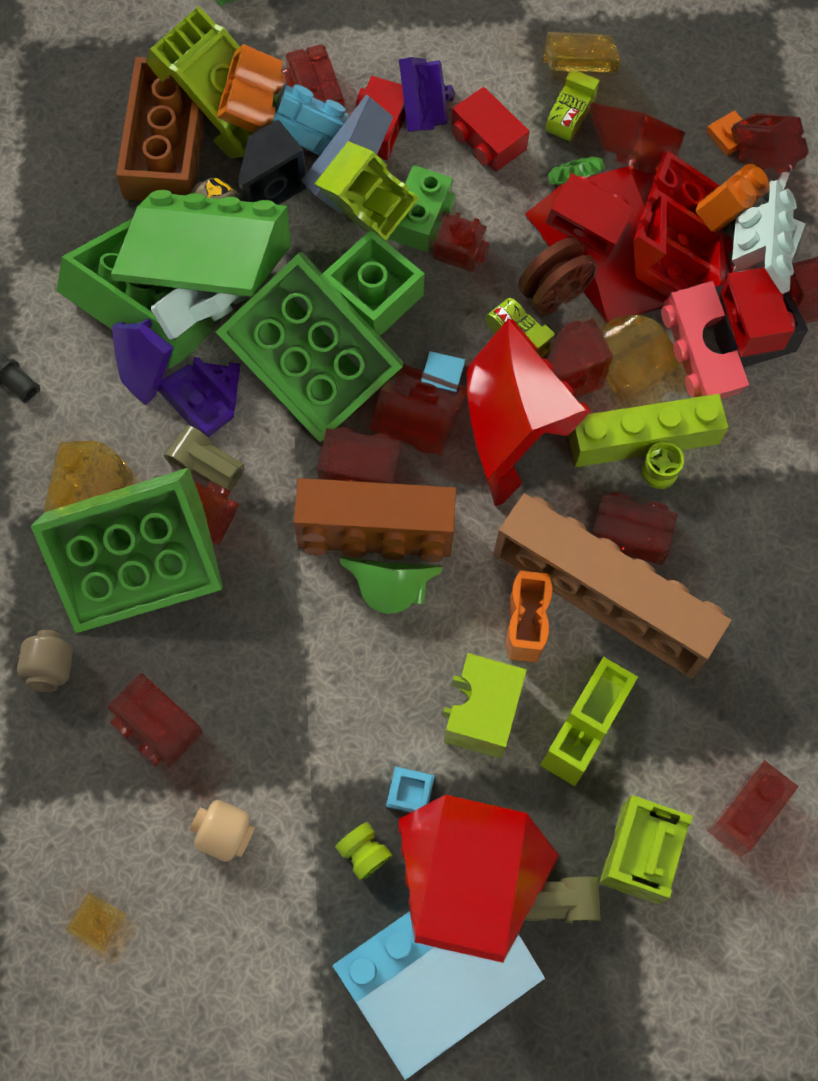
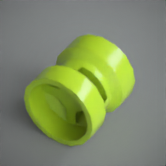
(665, 457)
(365, 853)

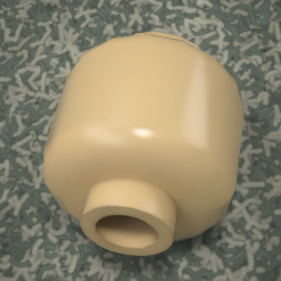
(222, 830)

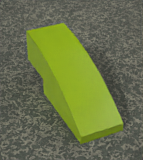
(589, 721)

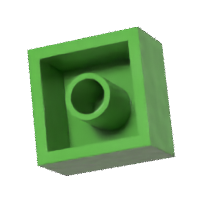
(377, 281)

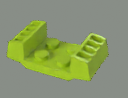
(199, 60)

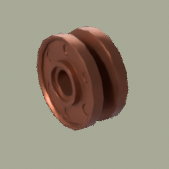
(557, 275)

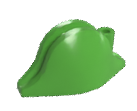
(391, 585)

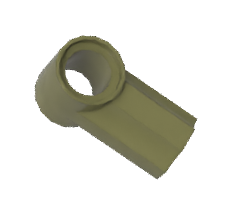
(204, 460)
(568, 901)

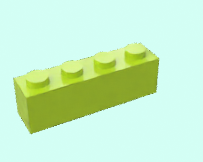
(634, 430)

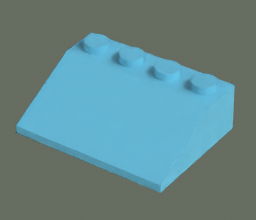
(429, 996)

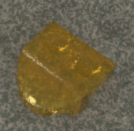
(581, 52)
(639, 352)
(85, 472)

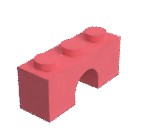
(707, 372)

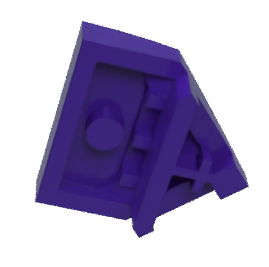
(424, 93)
(140, 358)
(203, 394)

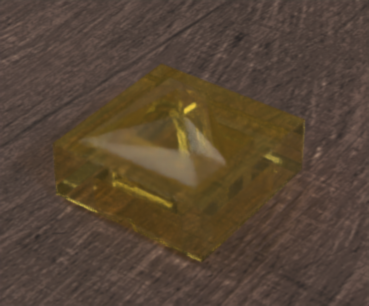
(95, 922)

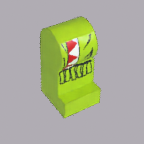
(572, 105)
(540, 335)

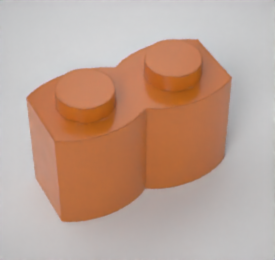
(251, 89)
(733, 197)
(528, 622)

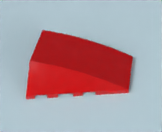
(672, 240)
(615, 288)
(513, 403)
(472, 874)

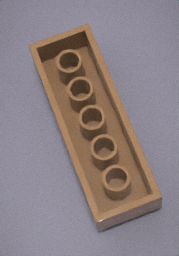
(611, 585)

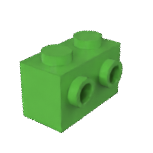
(424, 219)

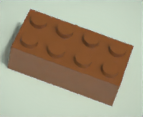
(159, 137)
(374, 519)

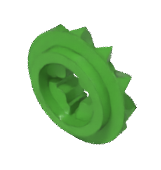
(582, 167)

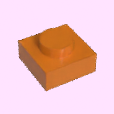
(721, 132)

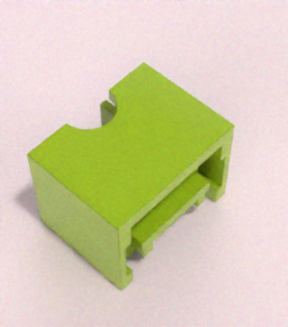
(366, 190)
(488, 715)
(646, 847)

